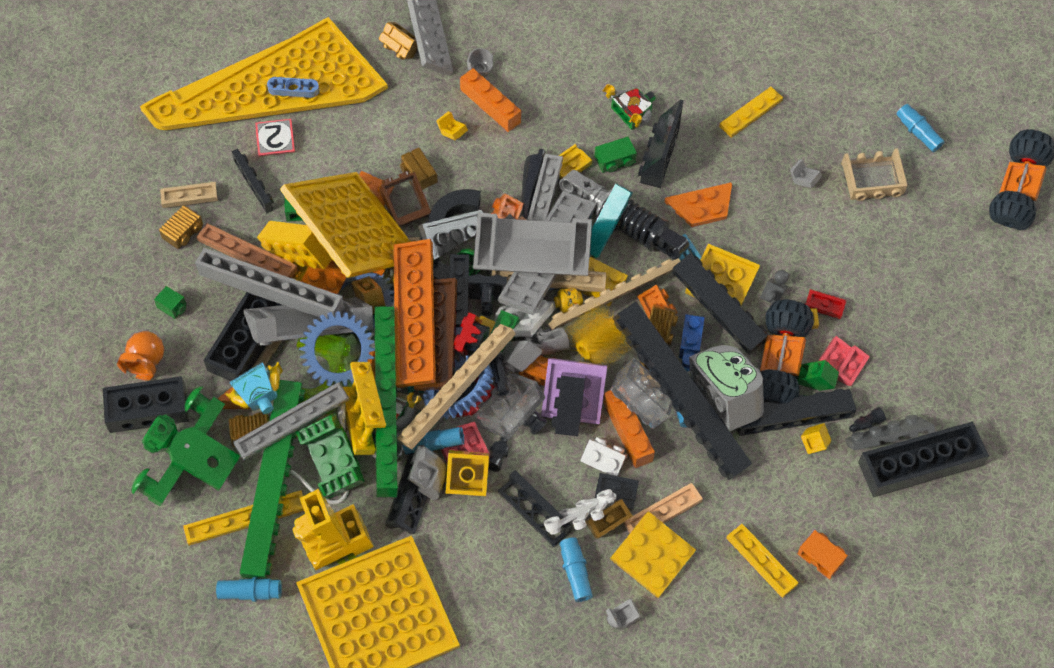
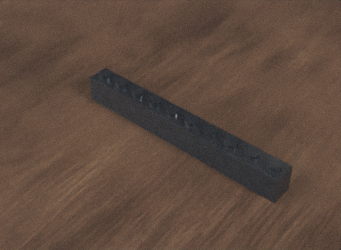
(682, 391)

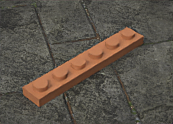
(245, 251)

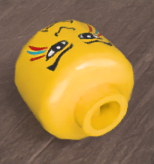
(567, 298)

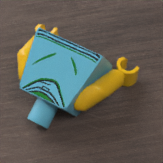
(256, 388)

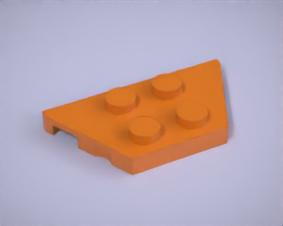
(702, 205)

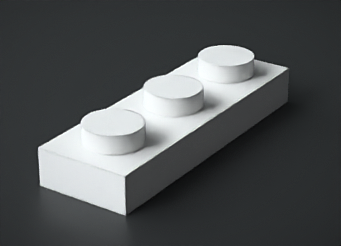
(531, 323)

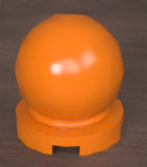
(141, 355)

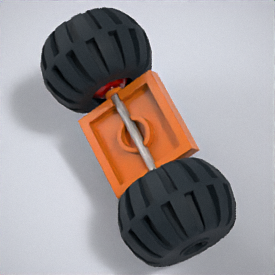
(1015, 204)
(783, 351)

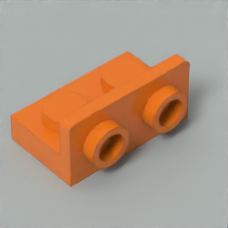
(507, 205)
(656, 296)

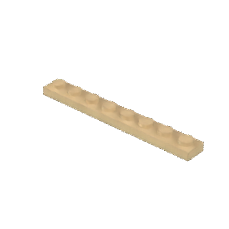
(608, 296)
(456, 386)

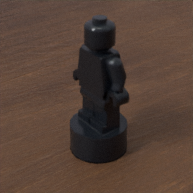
(877, 415)
(499, 450)

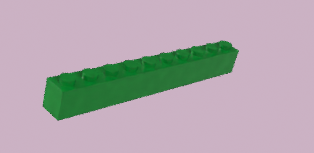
(386, 386)
(270, 489)

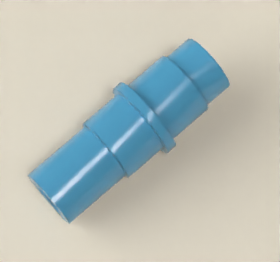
(920, 127)
(439, 440)
(576, 569)
(249, 589)

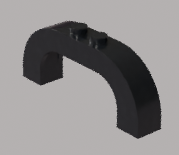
(447, 206)

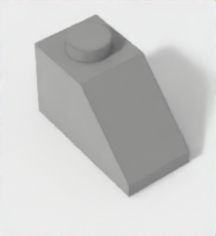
(519, 355)

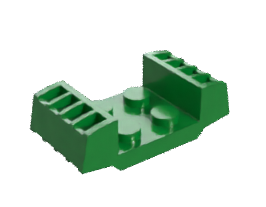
(331, 455)

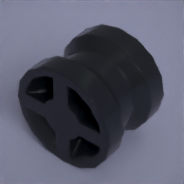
(535, 422)

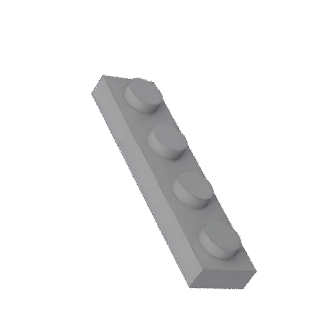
(545, 187)

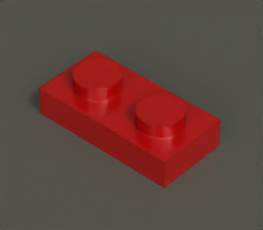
(826, 304)

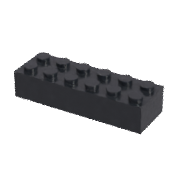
(235, 348)
(923, 459)

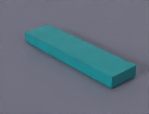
(608, 218)

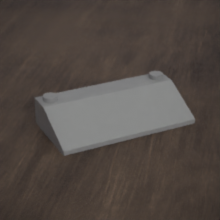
(532, 245)
(287, 323)

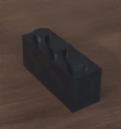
(568, 404)

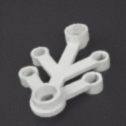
(582, 510)

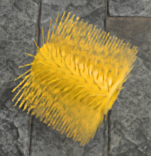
(598, 338)

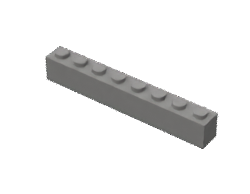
(268, 284)

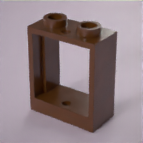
(404, 177)

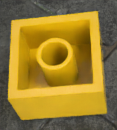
(467, 473)

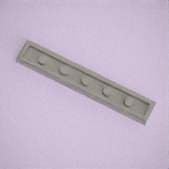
(291, 421)

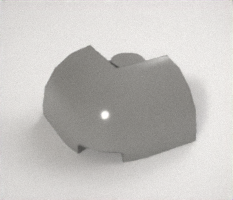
(550, 341)
(428, 472)

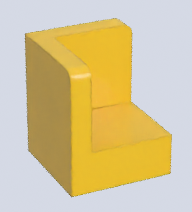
(816, 438)

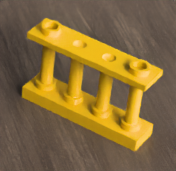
(363, 409)

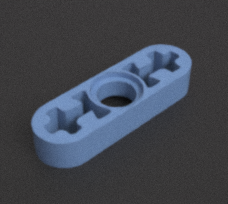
(281, 81)

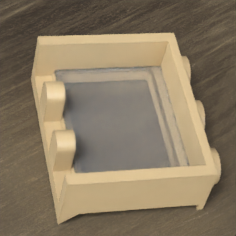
(874, 176)

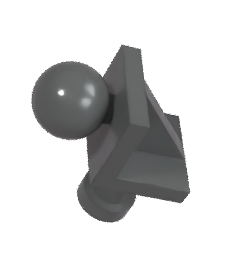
(775, 287)

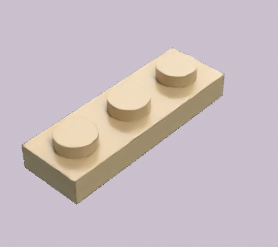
(189, 194)

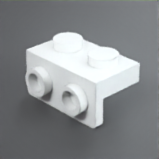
(603, 456)

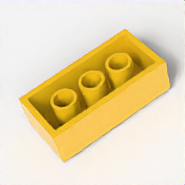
(294, 243)

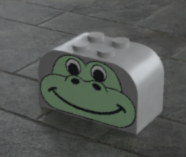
(729, 384)

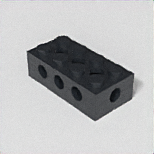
(140, 403)

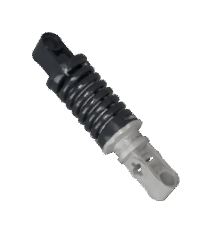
(635, 220)

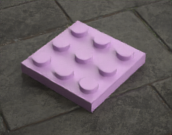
(593, 387)

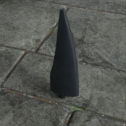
(530, 178)

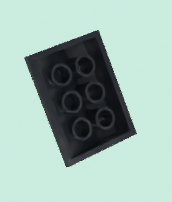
(661, 146)

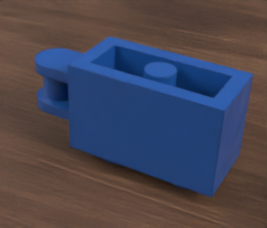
(691, 338)

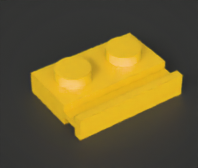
(574, 160)

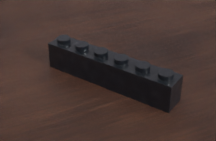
(720, 303)
(803, 411)

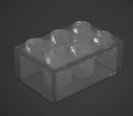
(641, 393)
(507, 413)

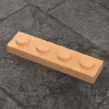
(669, 506)

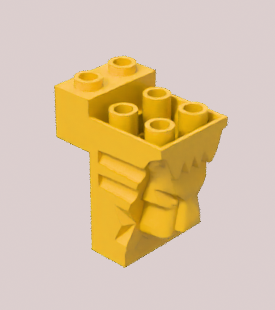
(330, 534)

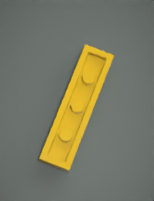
(751, 112)
(762, 560)

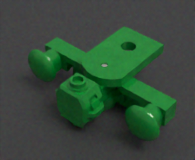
(186, 449)

